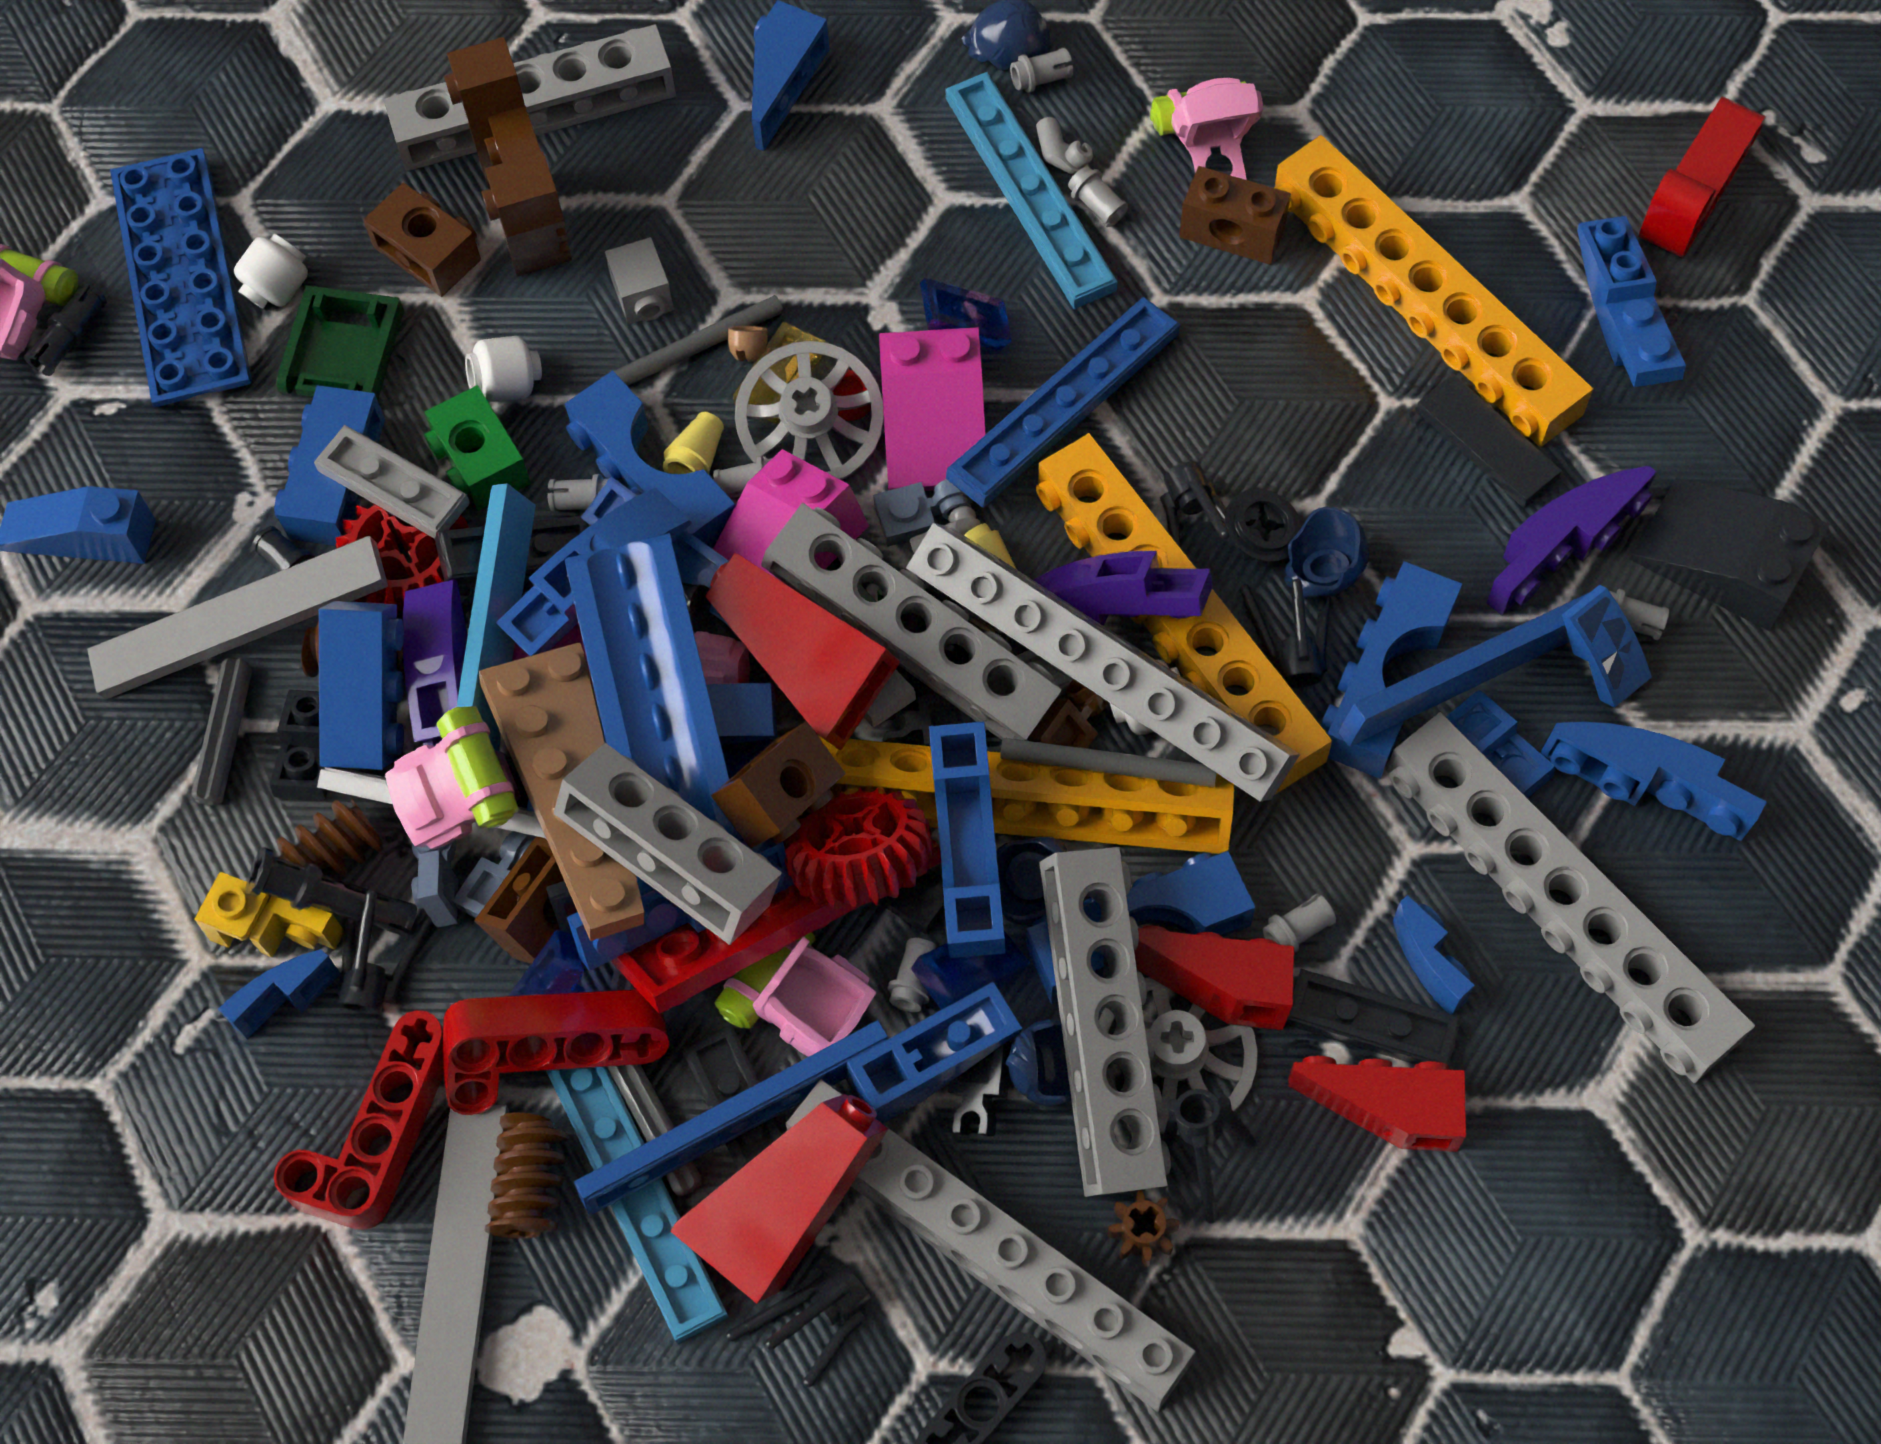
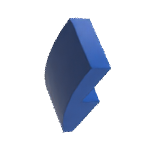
(1421, 939)

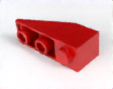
(1224, 976)
(1399, 1104)

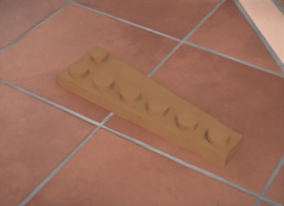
(550, 729)

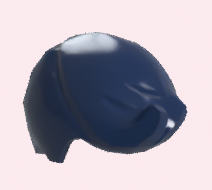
(1006, 32)
(1327, 553)
(1021, 877)
(1039, 1064)

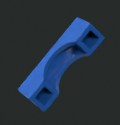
(612, 424)
(1411, 619)
(967, 840)
(1195, 899)

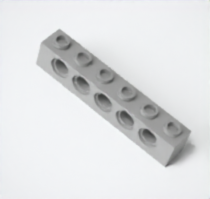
(556, 89)
(920, 654)
(1088, 1048)

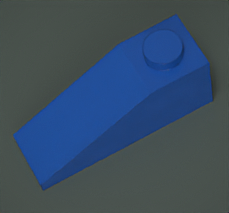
(786, 55)
(80, 524)
(931, 1052)

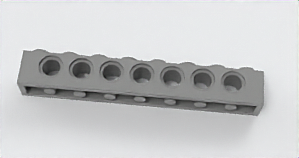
(1103, 662)
(1597, 903)
(1018, 1265)

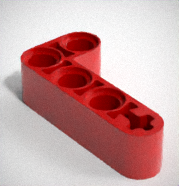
(1695, 187)
(543, 1034)
(374, 1119)

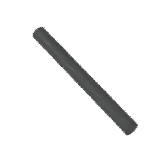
(698, 341)
(1107, 762)

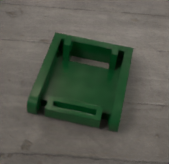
(338, 352)

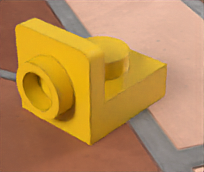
(229, 910)
(302, 927)

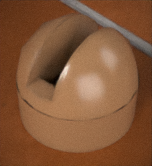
(747, 342)

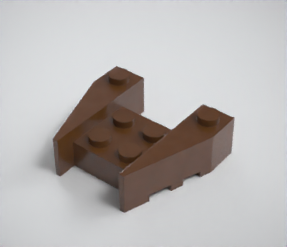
(510, 156)

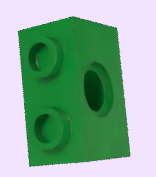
(470, 423)

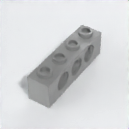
(667, 843)

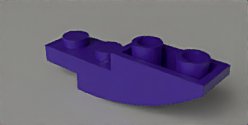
(1566, 526)
(1129, 586)
(433, 655)

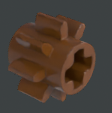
(1139, 1213)

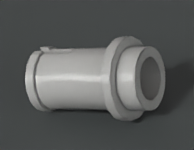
(1038, 70)
(1090, 188)
(734, 479)
(574, 493)
(1642, 616)
(1300, 922)
(907, 990)

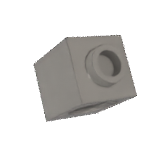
(639, 281)

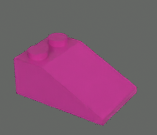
(930, 402)
(773, 499)

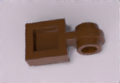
(1066, 719)

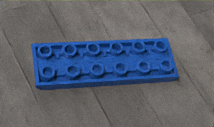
(180, 277)
(649, 668)

